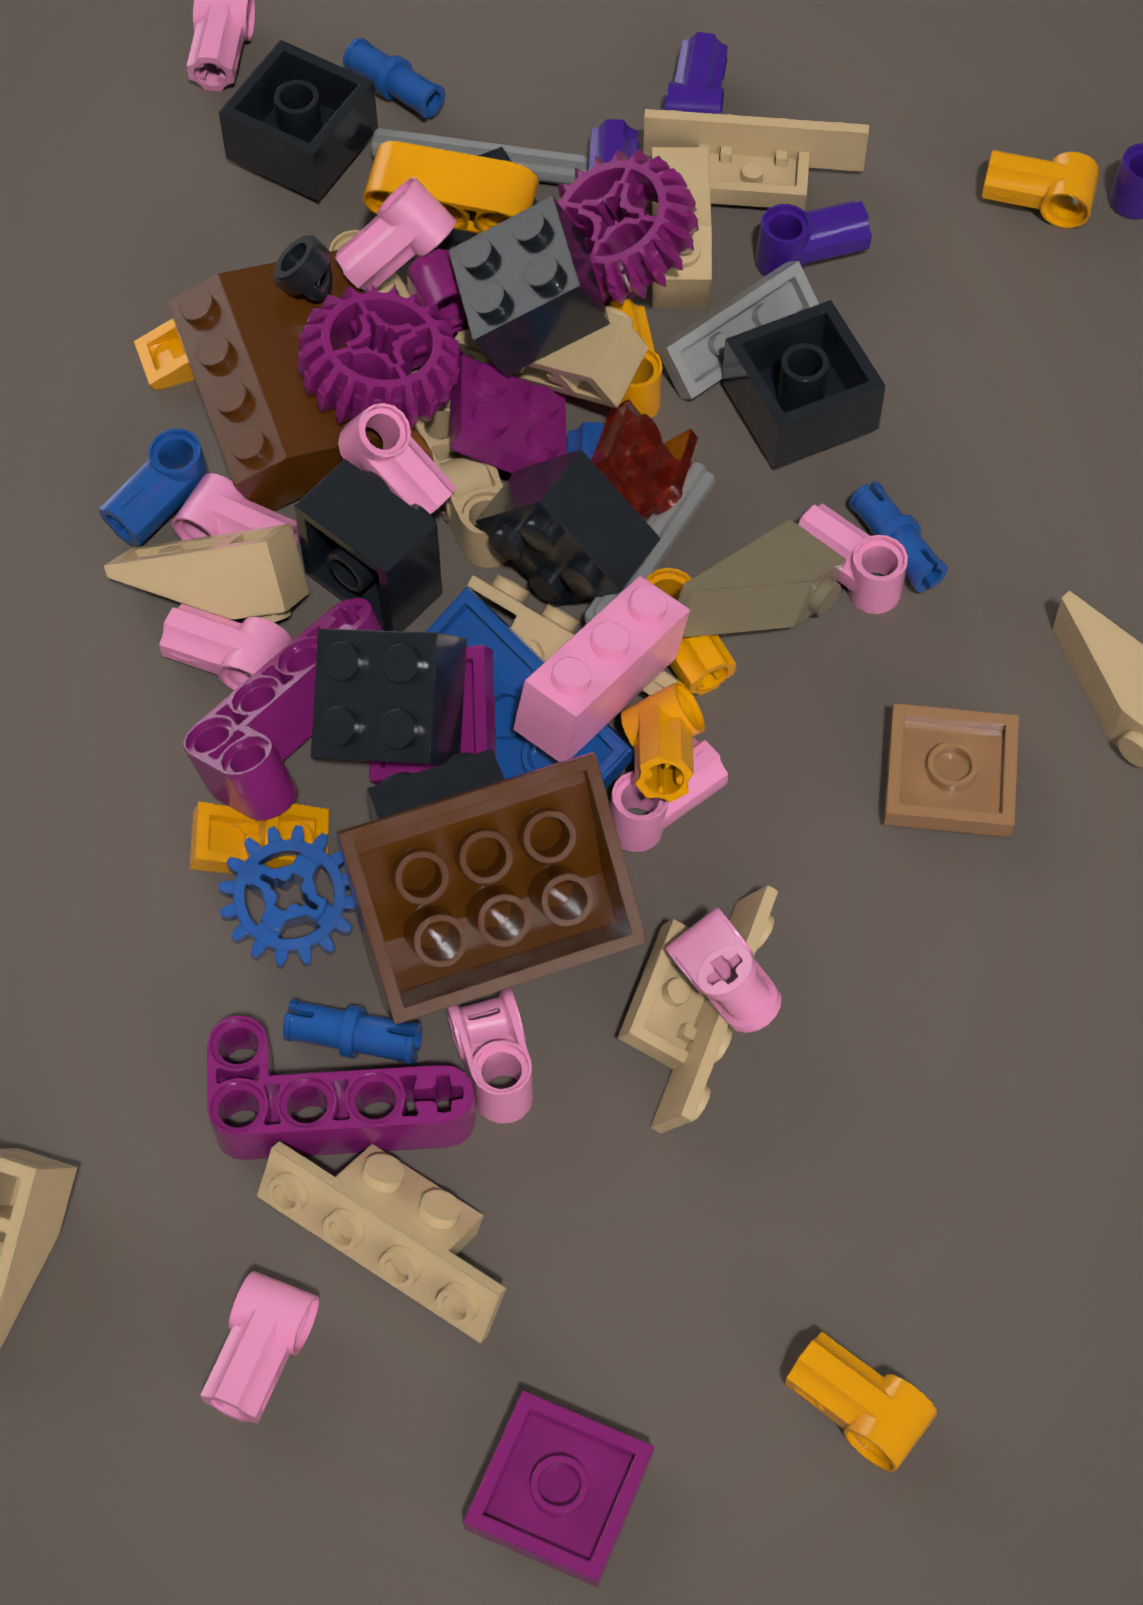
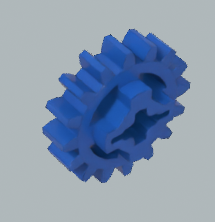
(274, 921)

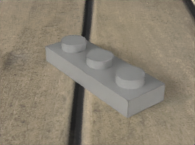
(697, 353)

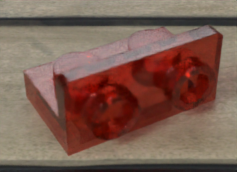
(638, 461)

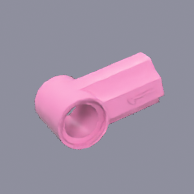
(218, 40)
(406, 225)
(401, 462)
(221, 508)
(863, 556)
(220, 644)
(643, 832)
(265, 1327)

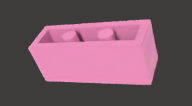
(600, 669)

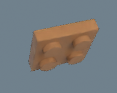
(952, 770)

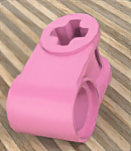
(726, 972)
(493, 1045)

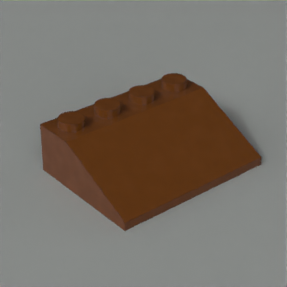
(244, 357)
(491, 888)

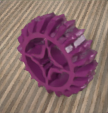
(628, 243)
(383, 344)

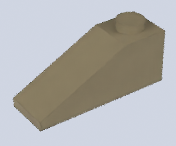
(764, 585)

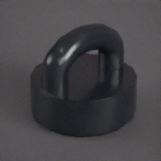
(302, 266)

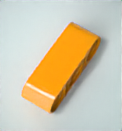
(469, 186)

